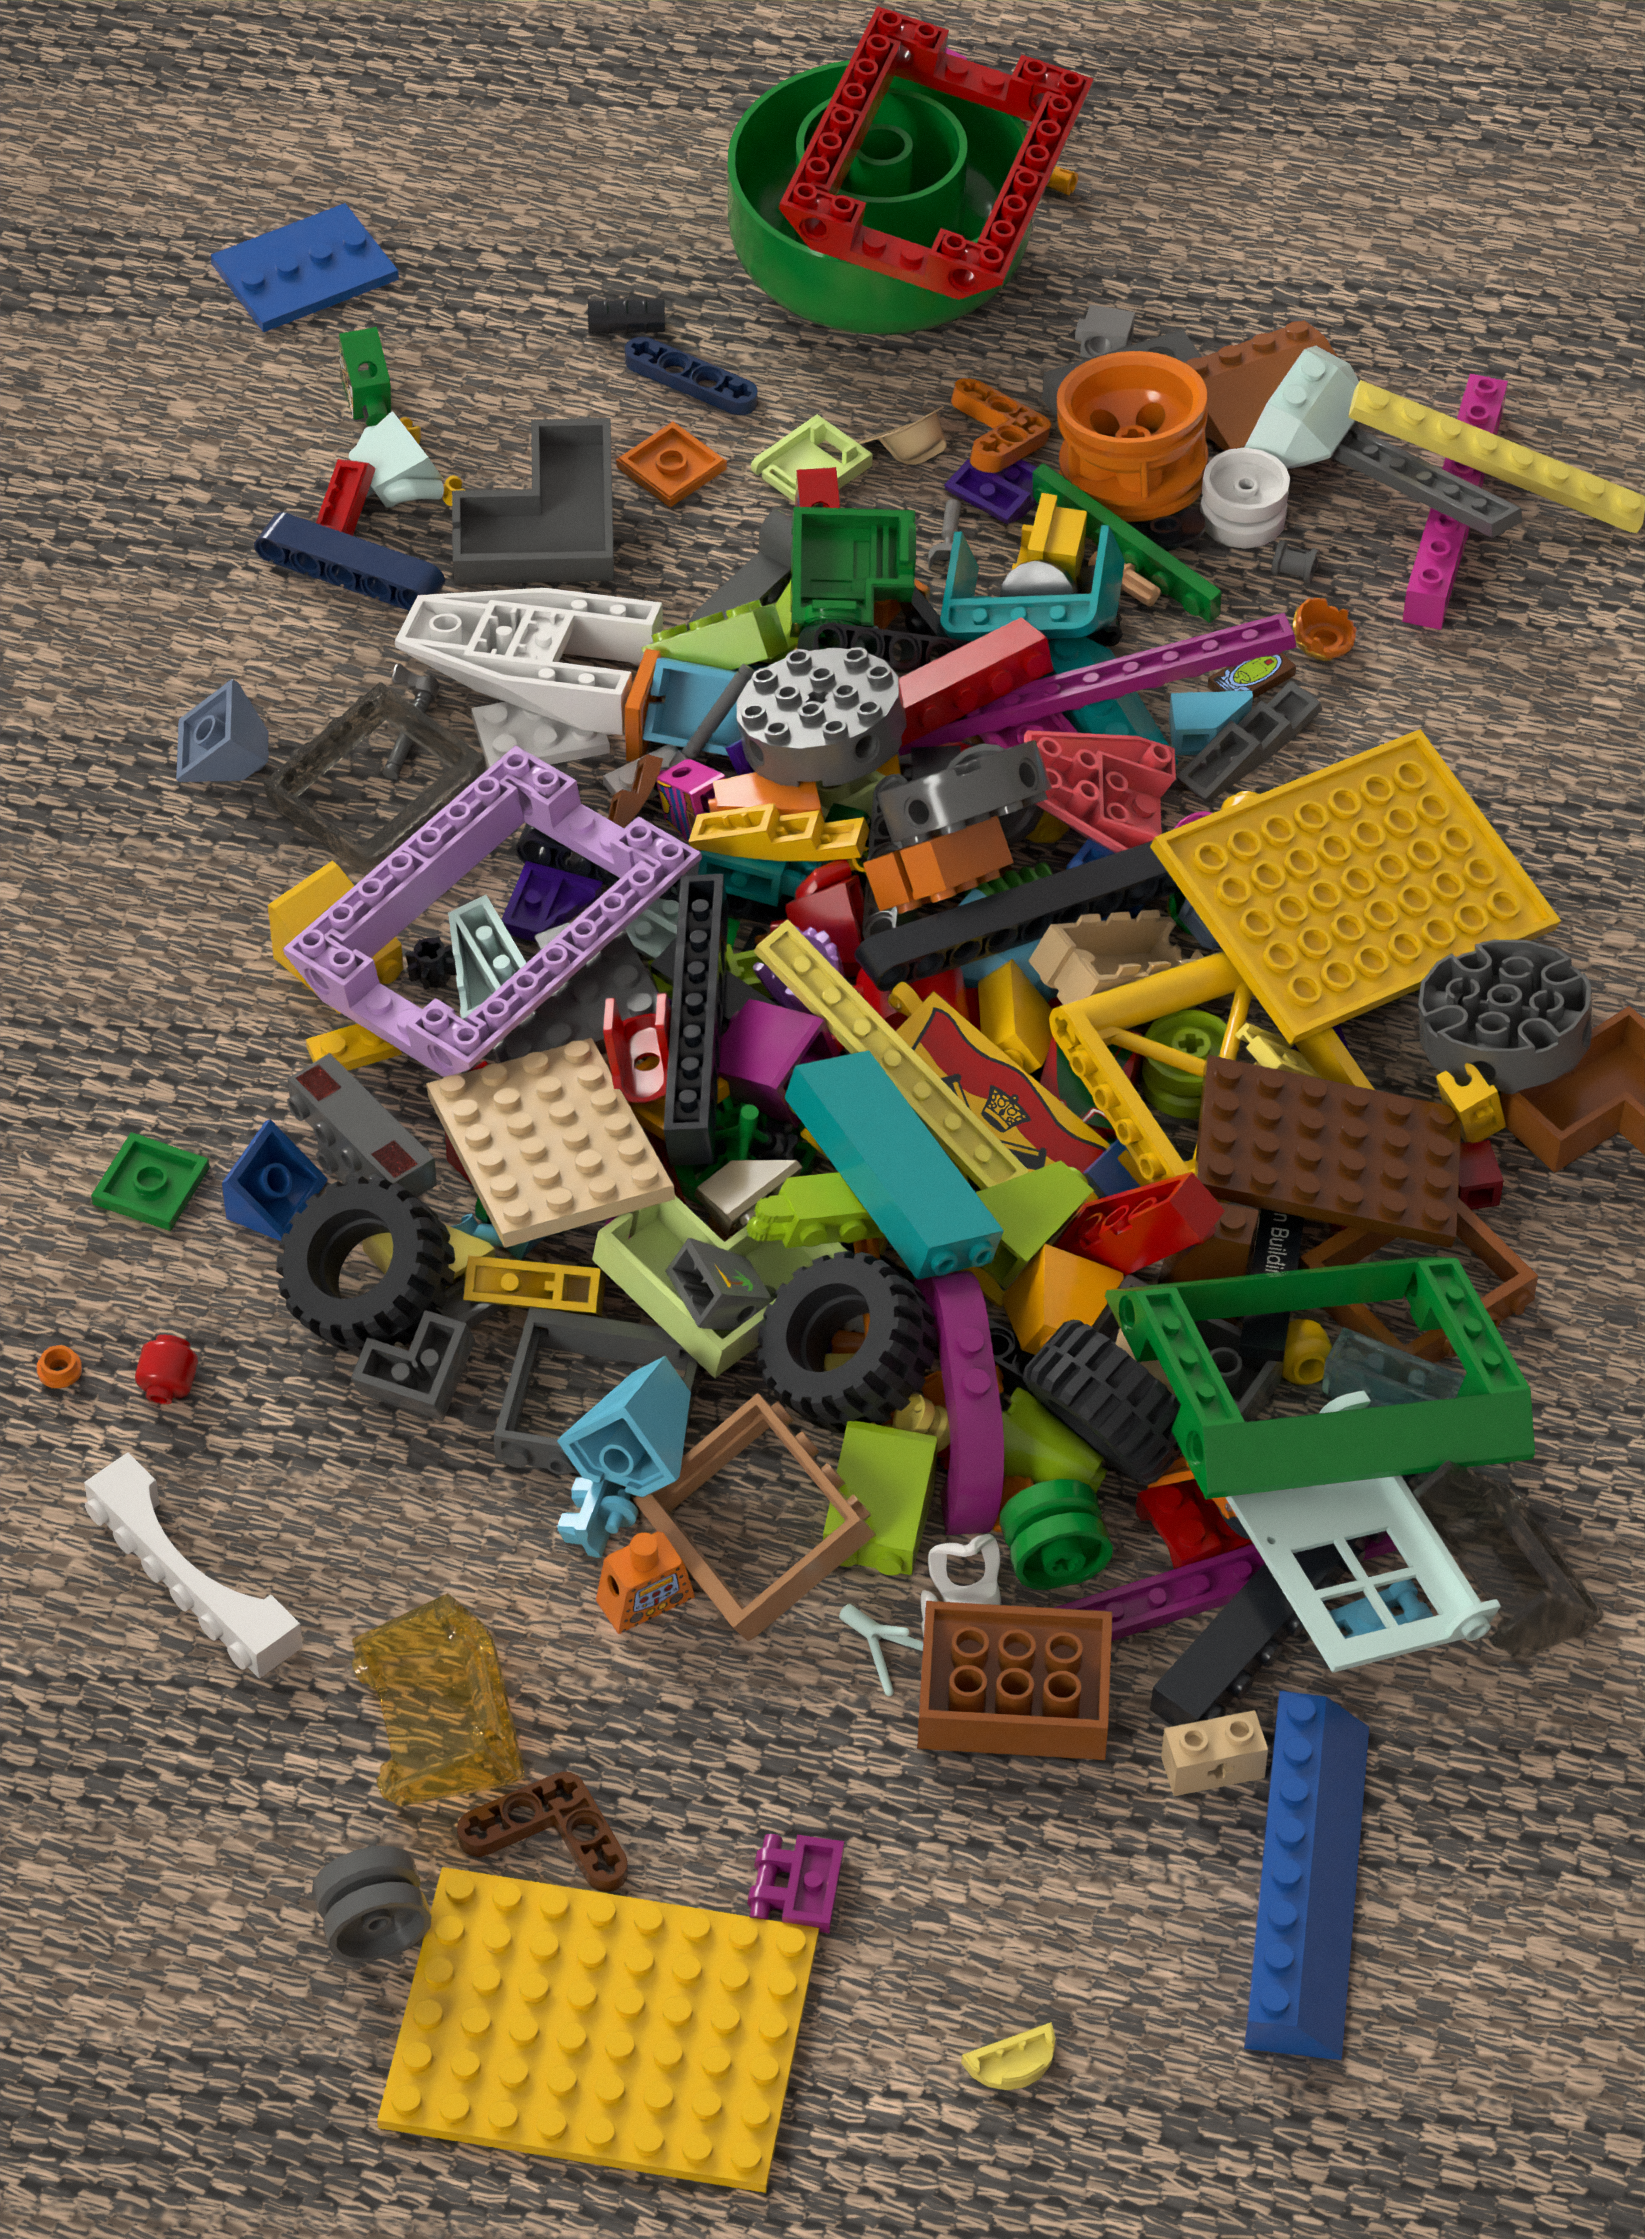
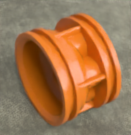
(1158, 426)

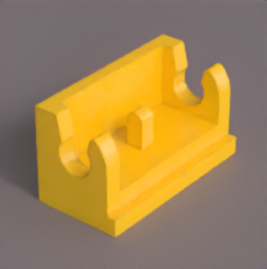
(1474, 1104)

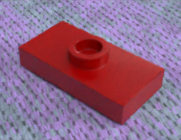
(346, 495)

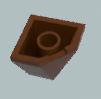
(1222, 1256)

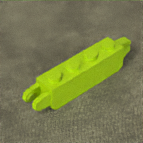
(812, 1213)

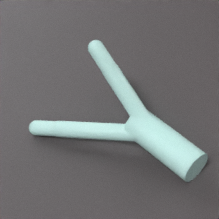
(873, 1633)

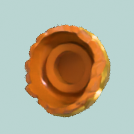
(1323, 630)

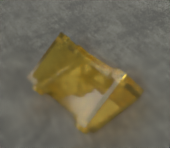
(439, 1704)

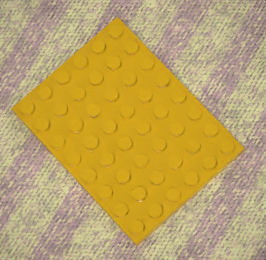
(1352, 884)
(601, 2029)

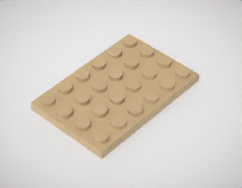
(549, 1142)

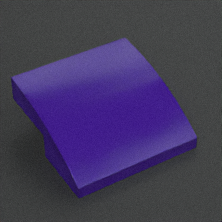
(1000, 494)

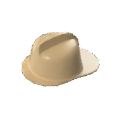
(914, 441)

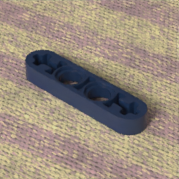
(694, 372)

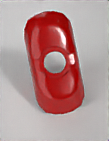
(632, 1040)

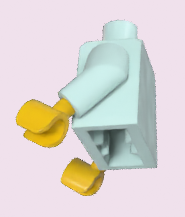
(400, 463)

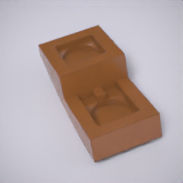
(628, 803)

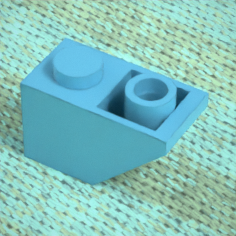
(1202, 715)

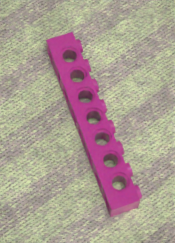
(1443, 536)

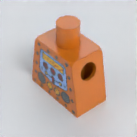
(642, 1581)

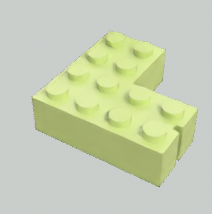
(655, 1240)

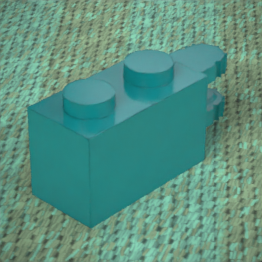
(757, 878)

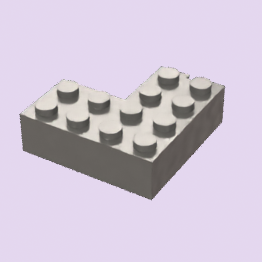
(544, 532)
(578, 1006)

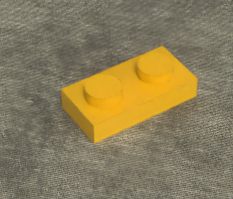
(351, 1047)

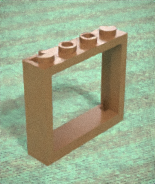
(705, 1461)

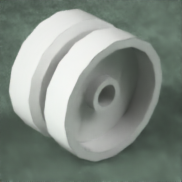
(1245, 497)

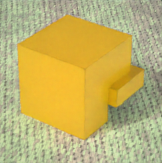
(1055, 536)

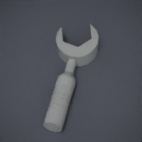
(950, 525)

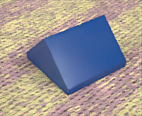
(270, 1183)

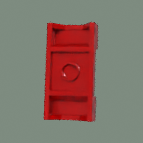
(1187, 1522)

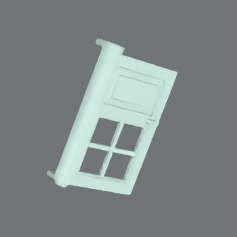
(1333, 1513)

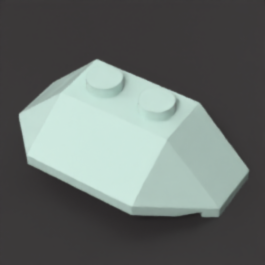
(1307, 411)

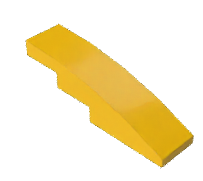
(766, 835)

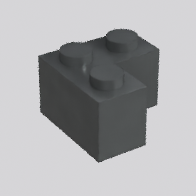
(423, 1376)

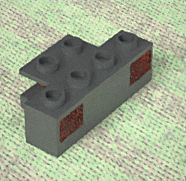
(355, 1130)

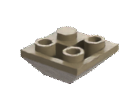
(739, 1185)

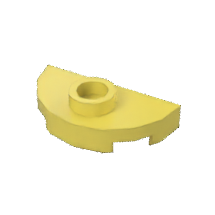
(1013, 2061)

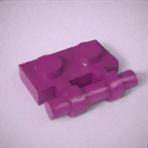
(811, 1885)

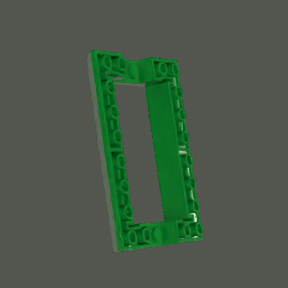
(1234, 1457)

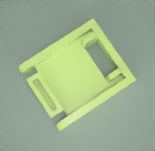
(800, 451)

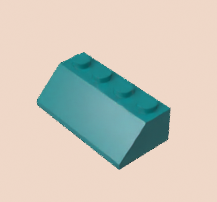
(1110, 716)

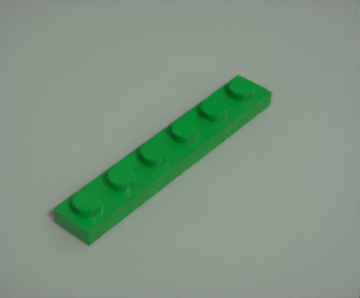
(1150, 560)

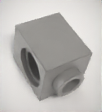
(1104, 330)

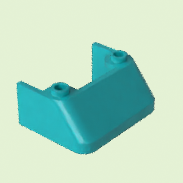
(1055, 616)

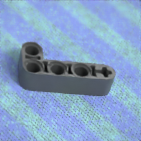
(762, 576)

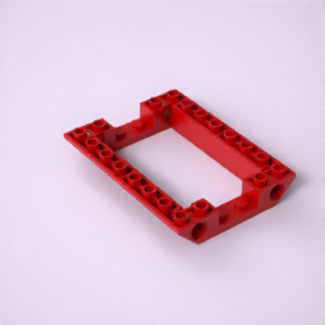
(915, 52)

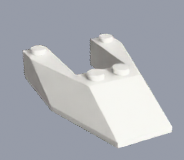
(513, 646)

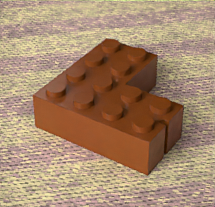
(1590, 1102)

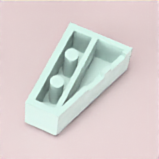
(482, 953)

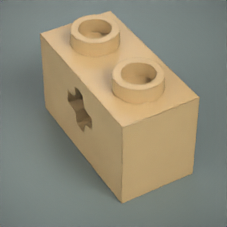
(1214, 1753)

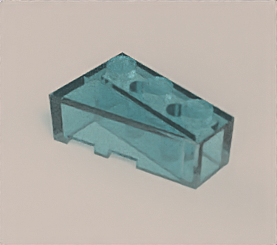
(1384, 1373)

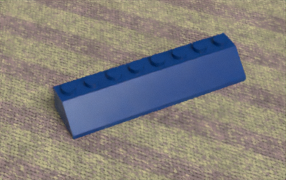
(1307, 1879)

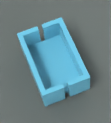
(690, 695)

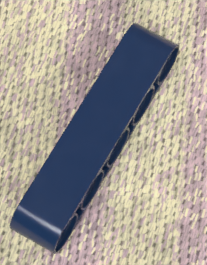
(347, 561)

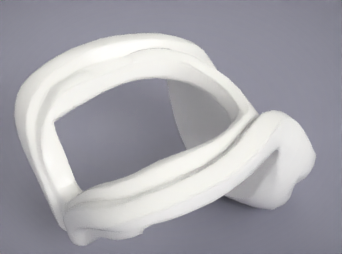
(982, 1592)

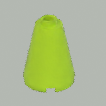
(1044, 1446)

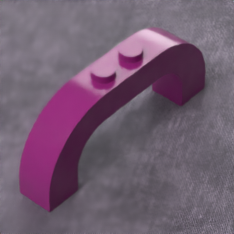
(972, 1401)

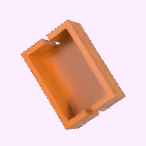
(939, 867)

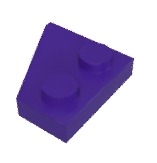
(547, 900)

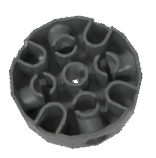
(821, 717)
(965, 794)
(1508, 1012)

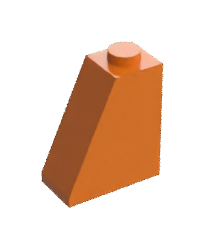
(756, 790)

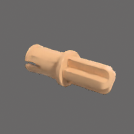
(1135, 584)

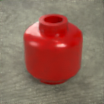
(166, 1369)

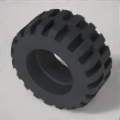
(329, 1232)
(812, 1312)
(1107, 1400)

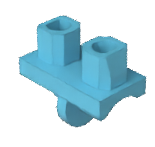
(603, 1510)

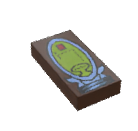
(1253, 675)

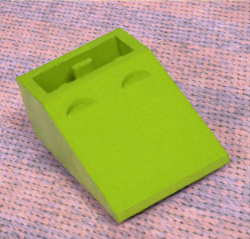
(744, 637)

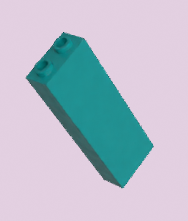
(893, 1165)

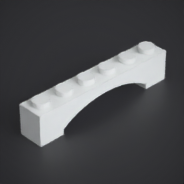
(254, 1630)

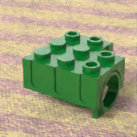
(847, 562)

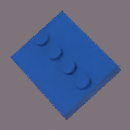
(304, 267)

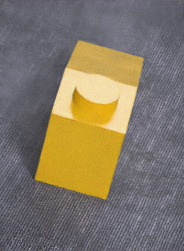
(535, 1285)

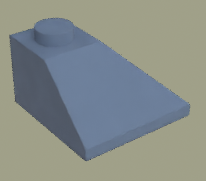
(221, 738)

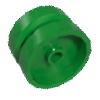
(1055, 1534)

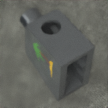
(718, 1285)

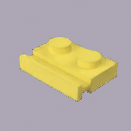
(1274, 1051)

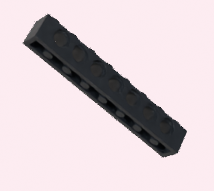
(696, 1020)

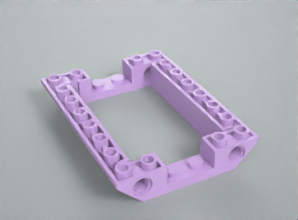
(516, 789)

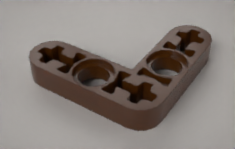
(561, 1814)

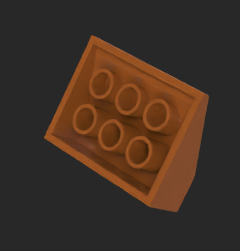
(1247, 375)
(1015, 1680)

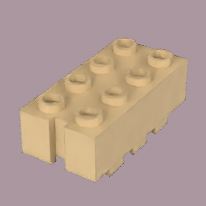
(1105, 954)

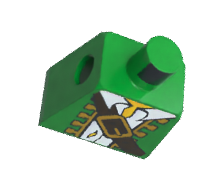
(370, 389)

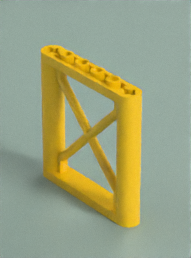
(1093, 1023)

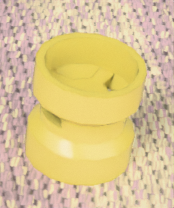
(930, 1420)

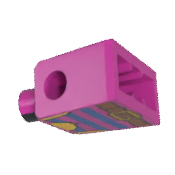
(685, 794)

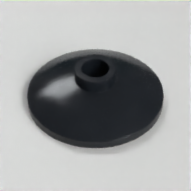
(1173, 530)

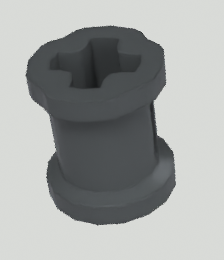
(1295, 561)

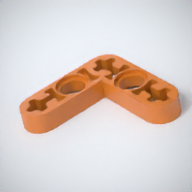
(1015, 426)

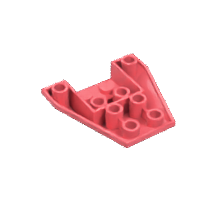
(1106, 784)

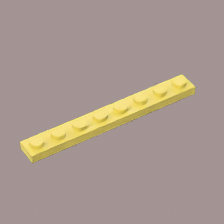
(1497, 457)
(863, 1029)

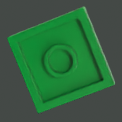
(150, 1181)

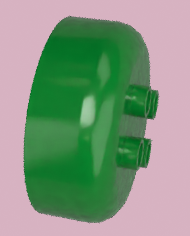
(918, 170)

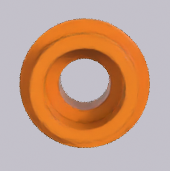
(59, 1357)

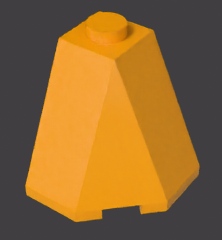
(1054, 1291)

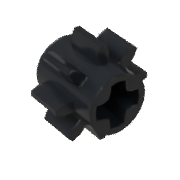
(431, 963)

